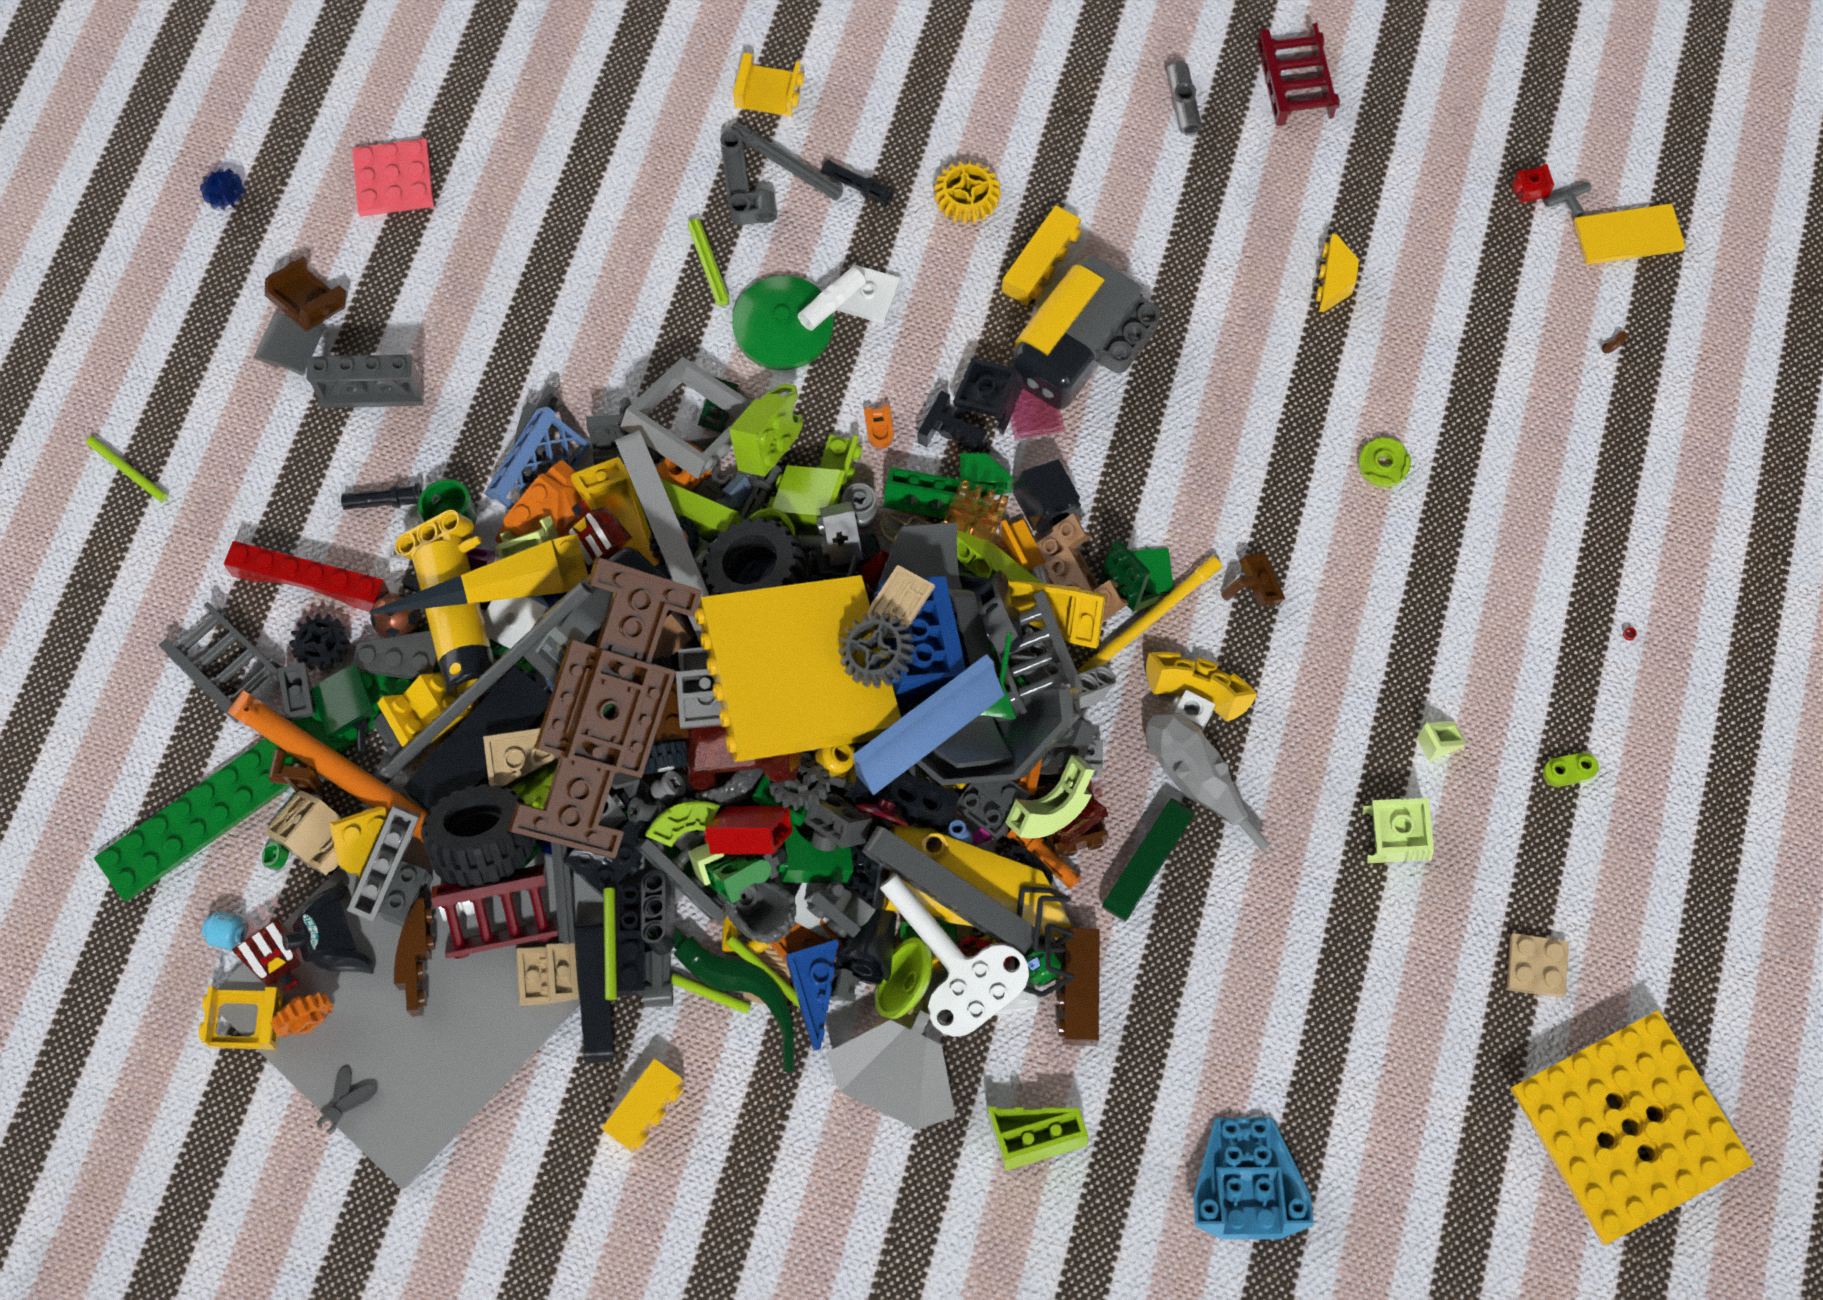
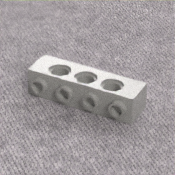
(384, 862)

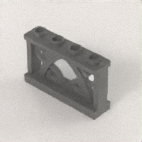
(365, 381)

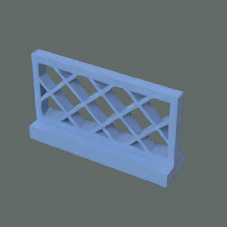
(525, 449)

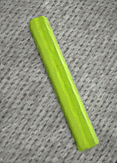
(708, 262)

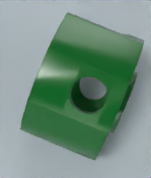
(452, 497)

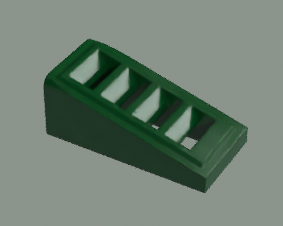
(723, 418)

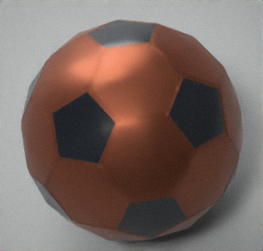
(393, 623)

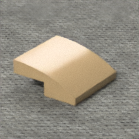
(546, 974)

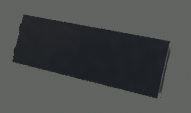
(461, 760)

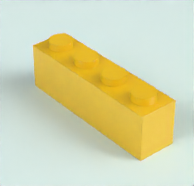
(1042, 255)

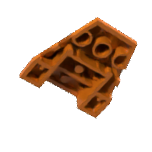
(548, 495)

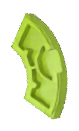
(682, 819)

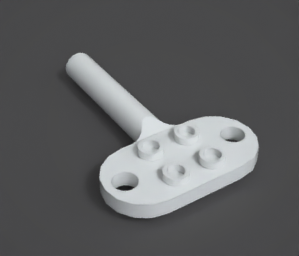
(974, 984)

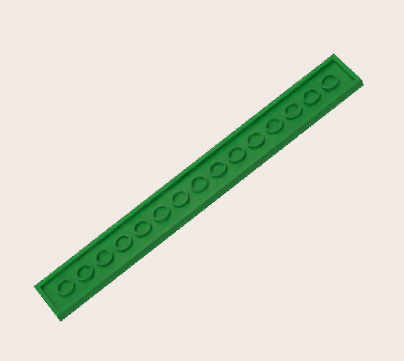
(219, 803)

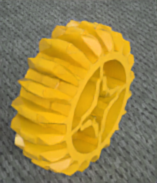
(957, 202)

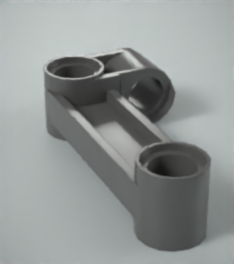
(757, 206)

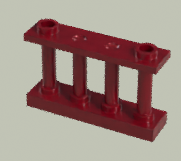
(1277, 87)
(527, 879)

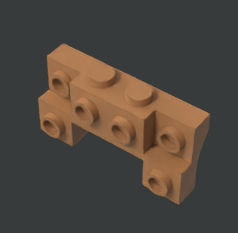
(1068, 567)

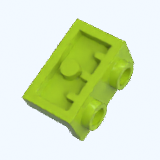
(841, 455)

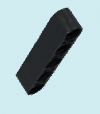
(593, 1005)

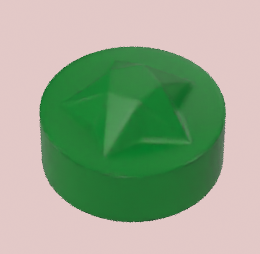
(274, 856)

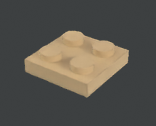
(1537, 965)

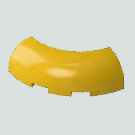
(1175, 675)

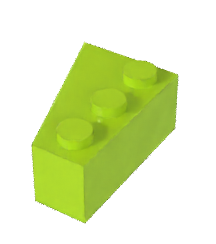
(1036, 1134)

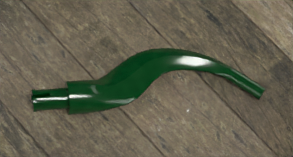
(738, 975)

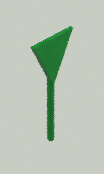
(1002, 707)

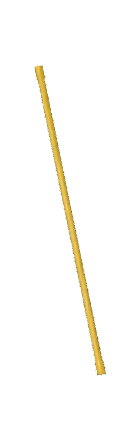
(1199, 576)

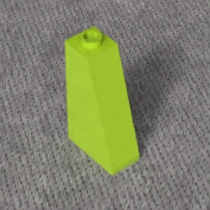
(704, 513)

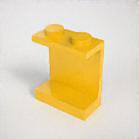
(767, 88)

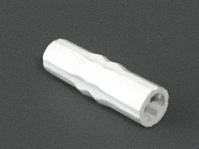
(831, 299)

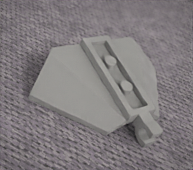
(896, 1073)

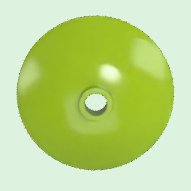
(908, 979)

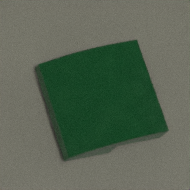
(342, 700)

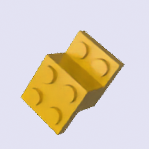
(418, 707)

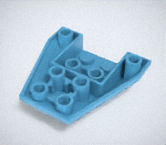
(1250, 1183)

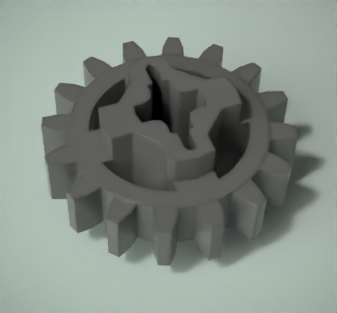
(808, 787)

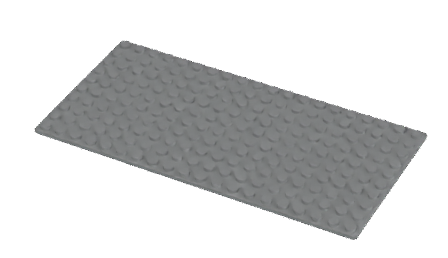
(429, 1067)

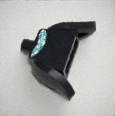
(325, 935)

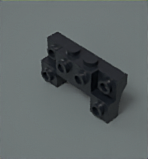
(607, 872)

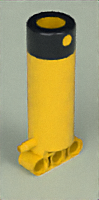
(456, 630)

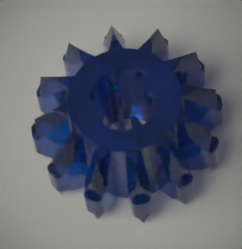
(222, 188)

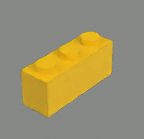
(644, 1106)

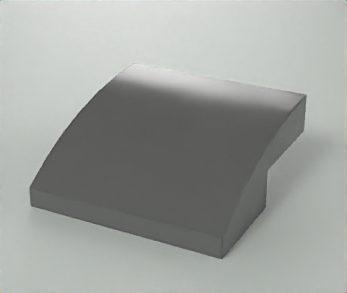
(287, 344)

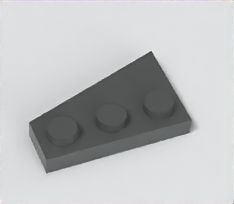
(398, 656)

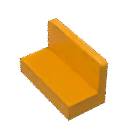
(1021, 544)

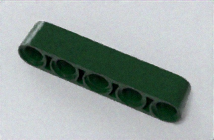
(1148, 859)

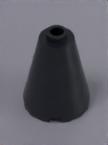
(871, 950)

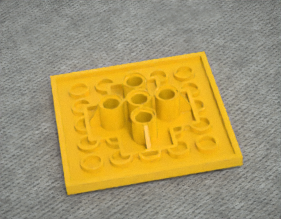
(1642, 1070)

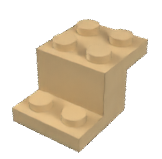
(306, 831)

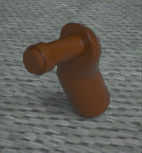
(1615, 343)

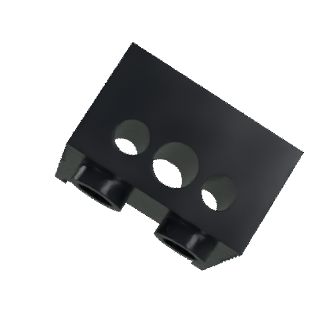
(989, 391)

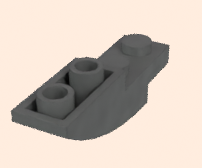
(549, 398)

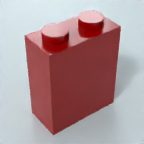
(748, 830)

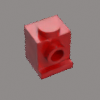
(1533, 184)

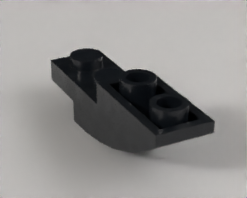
(998, 613)
(629, 943)

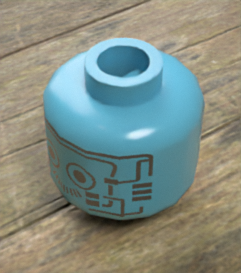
(224, 930)

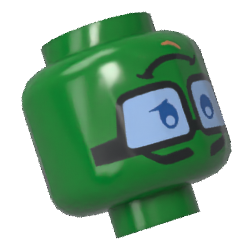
(1037, 969)

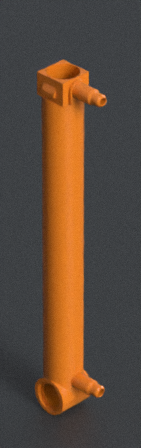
(320, 757)

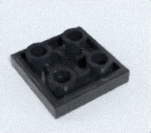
(867, 878)

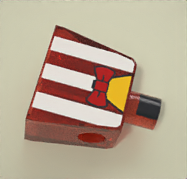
(598, 532)
(267, 957)

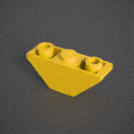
(1338, 273)

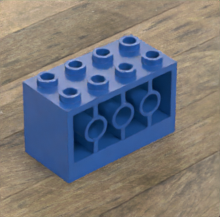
(936, 644)

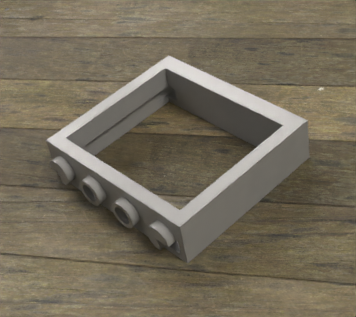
(668, 443)

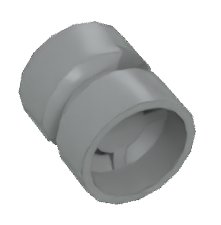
(863, 502)

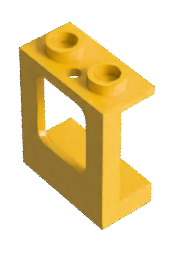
(268, 1004)

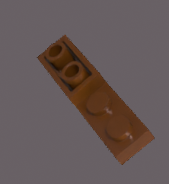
(413, 946)

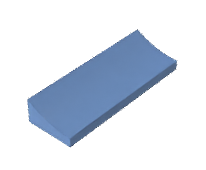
(928, 725)

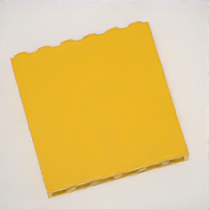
(783, 669)

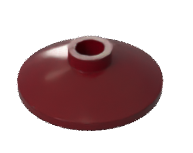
(883, 810)

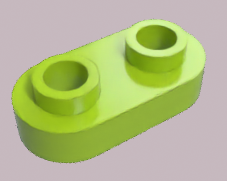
(1572, 769)

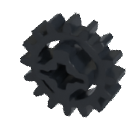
(307, 637)

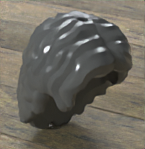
(732, 787)
(763, 912)

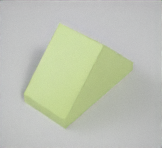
(1440, 739)

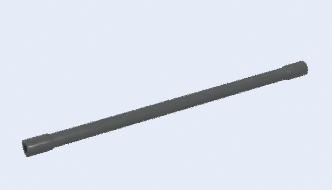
(570, 602)

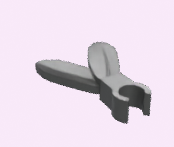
(344, 1100)

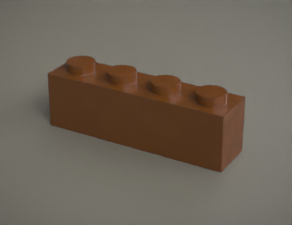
(1081, 995)

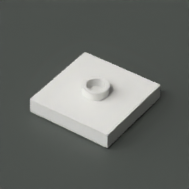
(874, 298)
(511, 619)

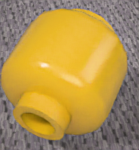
(835, 759)

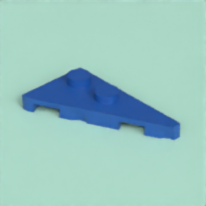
(812, 978)

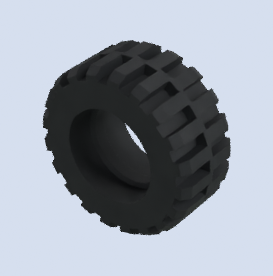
(748, 543)
(471, 837)

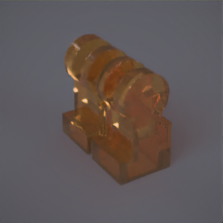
(983, 518)

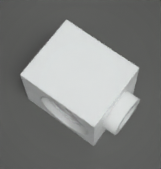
(1202, 706)

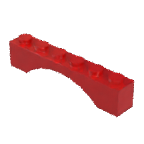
(271, 566)

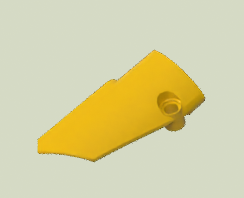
(986, 871)

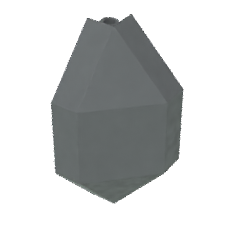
(1027, 738)

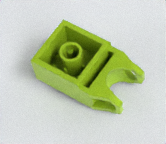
(766, 431)

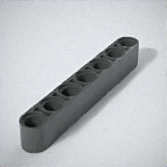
(949, 889)

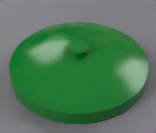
(769, 326)

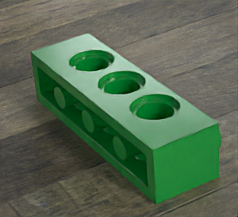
(923, 492)

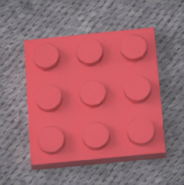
(393, 177)

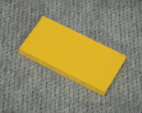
(1629, 234)

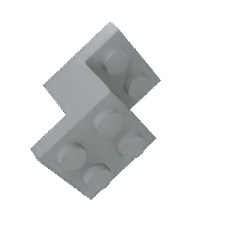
(695, 690)

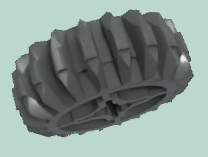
(855, 642)

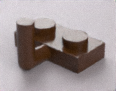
(1260, 579)
(298, 777)

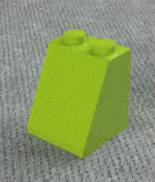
(805, 491)

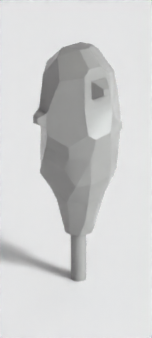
(1198, 769)

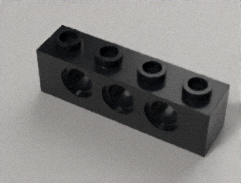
(915, 792)

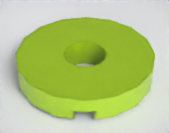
(1380, 475)

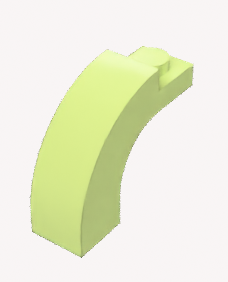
(1056, 809)

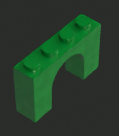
(813, 865)

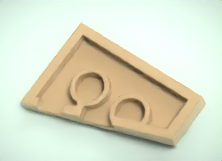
(514, 756)

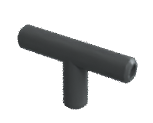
(1570, 197)

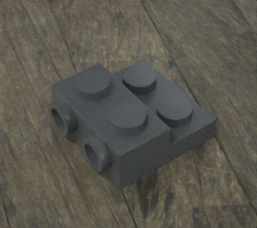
(1073, 742)

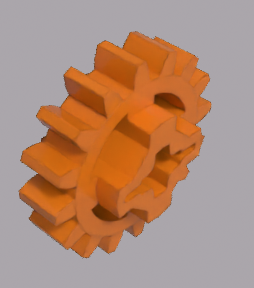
(302, 1015)

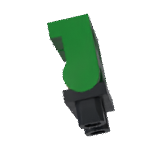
(738, 871)

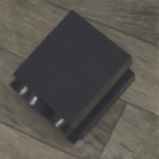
(1046, 495)

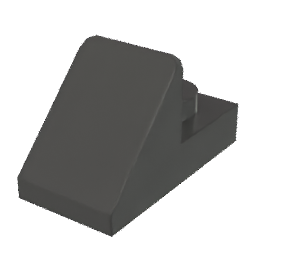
(296, 691)

